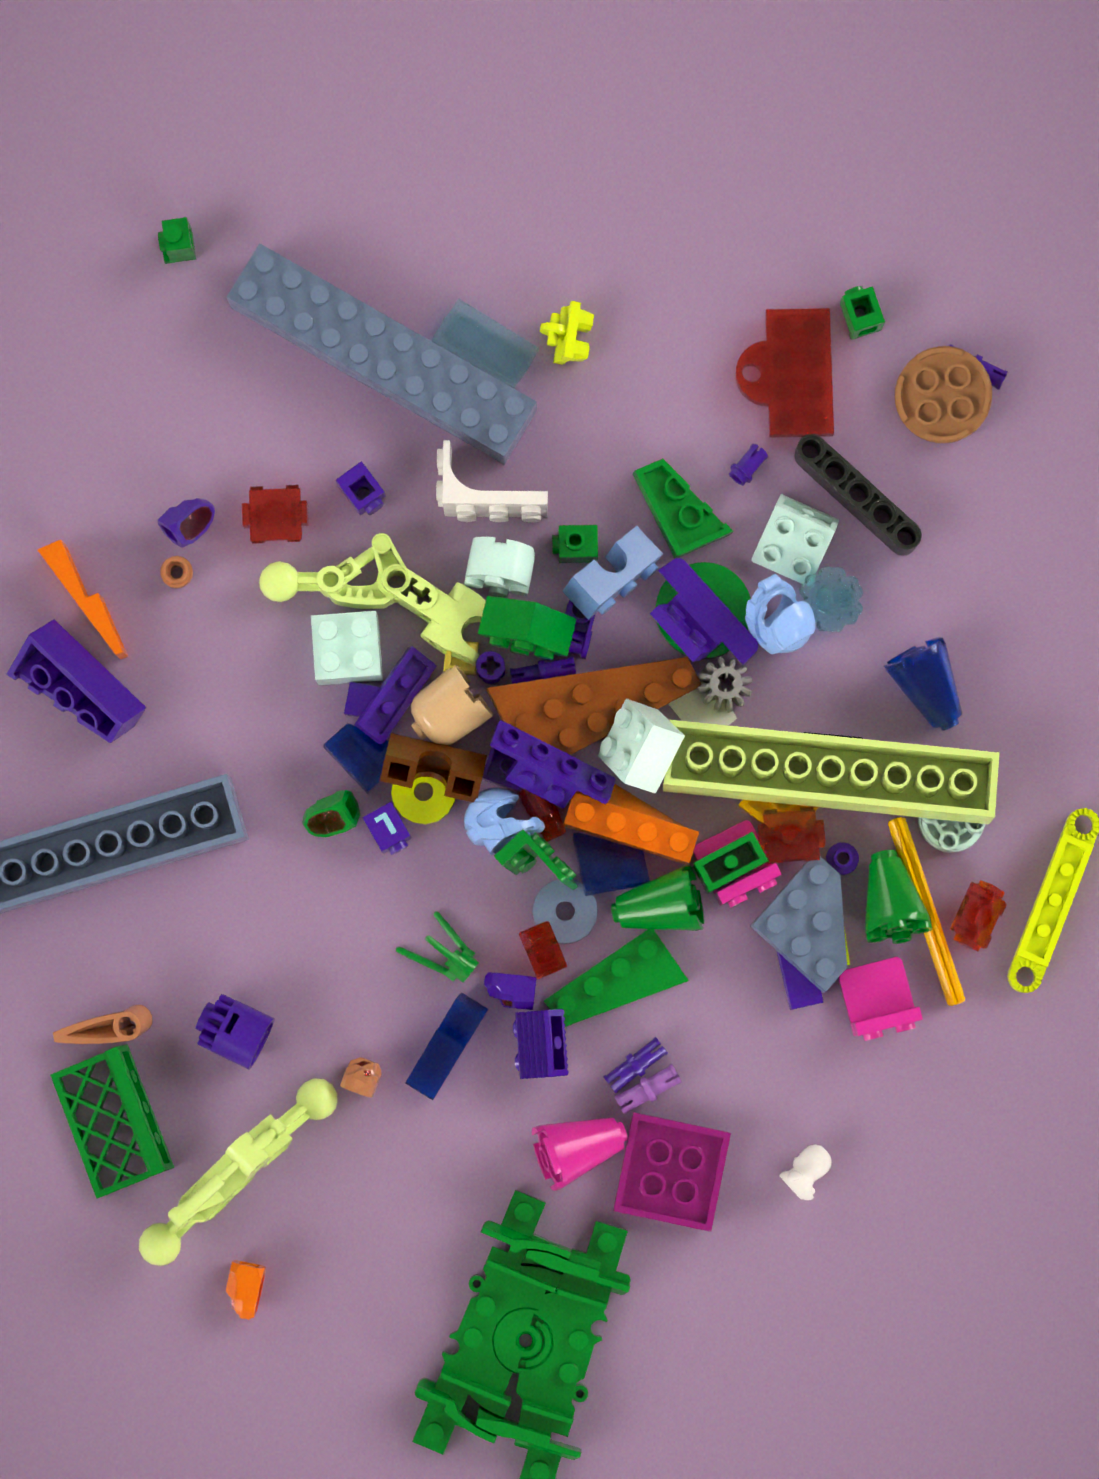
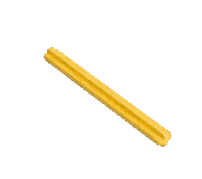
(935, 938)

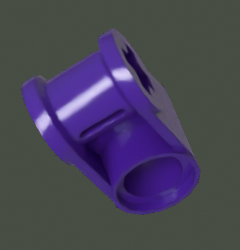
(582, 633)

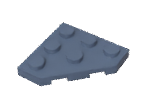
(808, 923)

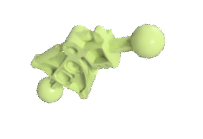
(234, 1170)

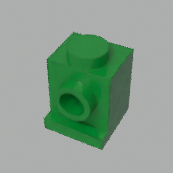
(176, 240)
(867, 301)

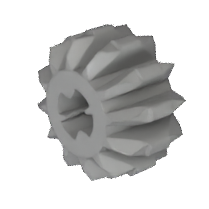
(737, 687)

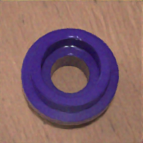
(831, 857)

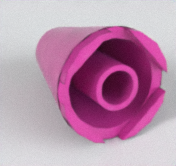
(576, 1147)

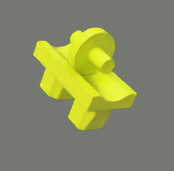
(563, 331)

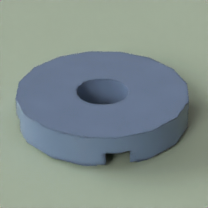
(584, 916)

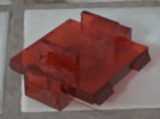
(275, 514)
(791, 835)
(978, 915)

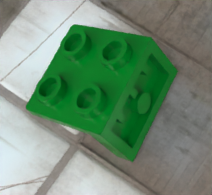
(521, 852)

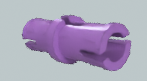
(648, 1089)

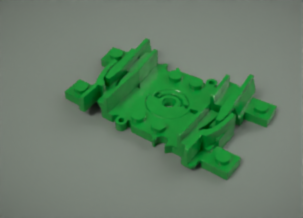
(514, 1304)

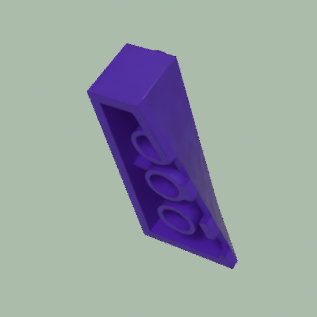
(76, 682)

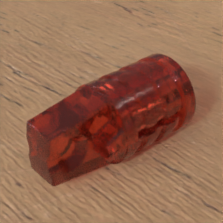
(545, 811)

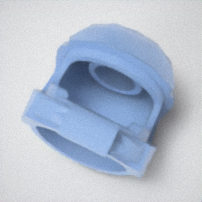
(787, 626)
(488, 823)

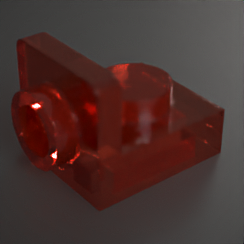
(543, 949)

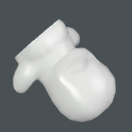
(807, 1168)

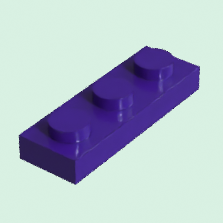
(395, 695)

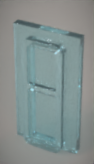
(485, 343)

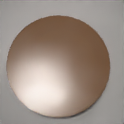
(943, 394)

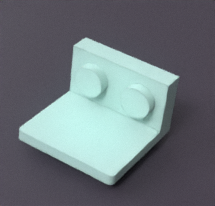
(795, 539)

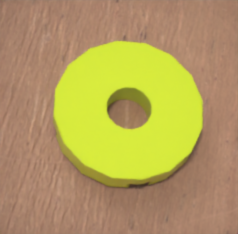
(422, 811)

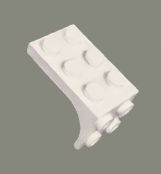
(470, 503)

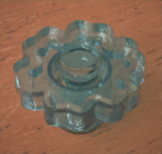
(832, 598)

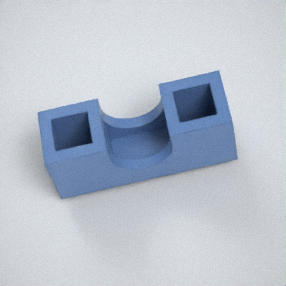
(595, 588)

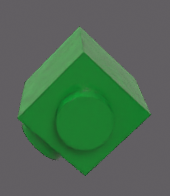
(576, 543)

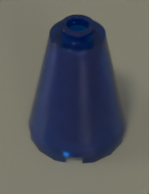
(928, 682)

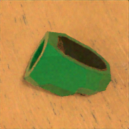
(332, 815)

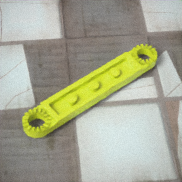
(1054, 900)

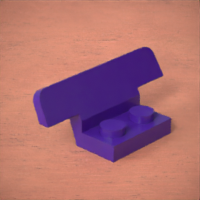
(699, 618)

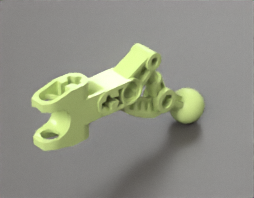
(445, 613)

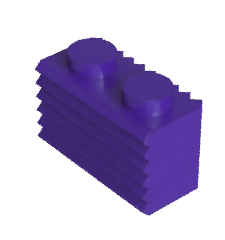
(540, 1044)

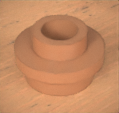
(172, 563)

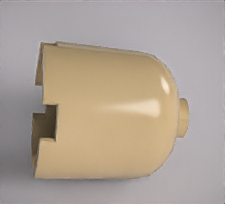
(448, 709)

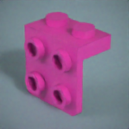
(759, 878)
(878, 998)

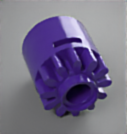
(234, 1030)

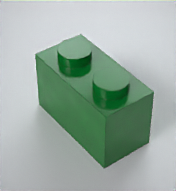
(729, 862)

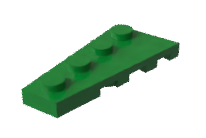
(621, 978)

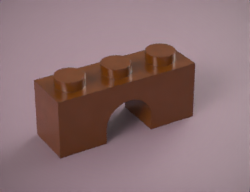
(414, 758)

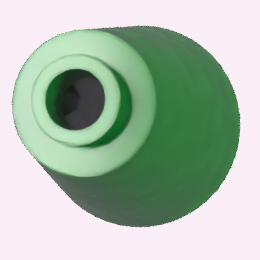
(662, 903)

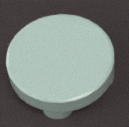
(949, 835)

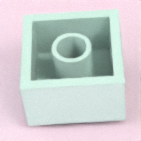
(346, 647)
(640, 745)

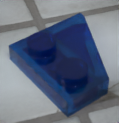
(358, 755)
(608, 865)

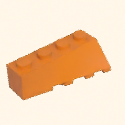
(632, 824)

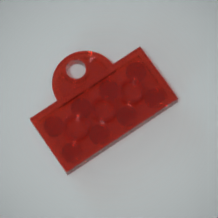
(793, 372)

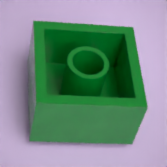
(526, 627)

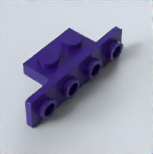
(549, 770)

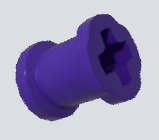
(483, 660)

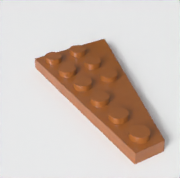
(582, 706)

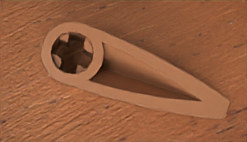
(107, 1028)

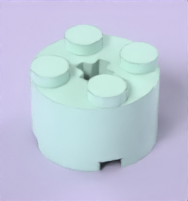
(500, 566)

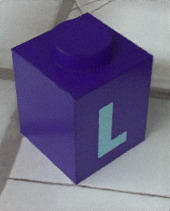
(388, 829)

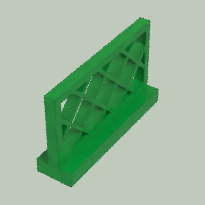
(139, 1115)

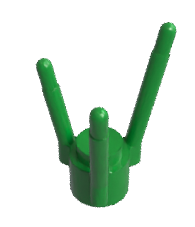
(459, 963)

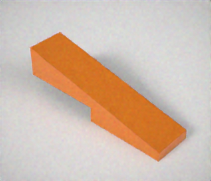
(94, 606)

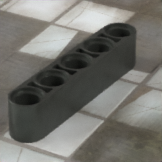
(852, 479)

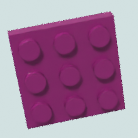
(672, 1171)

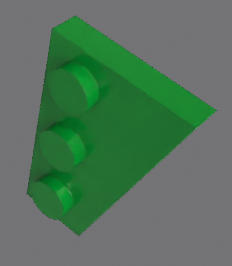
(679, 513)

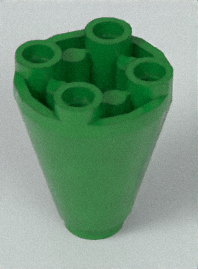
(893, 901)

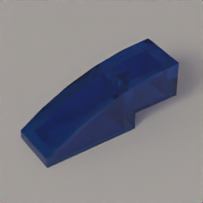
(446, 1046)

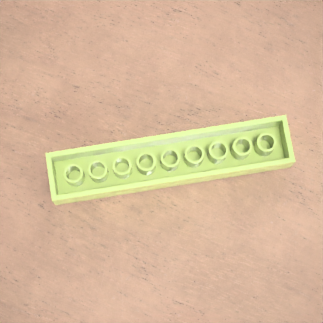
(834, 772)

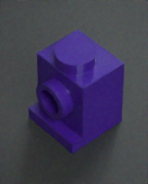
(357, 479)

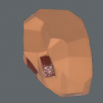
(362, 1077)

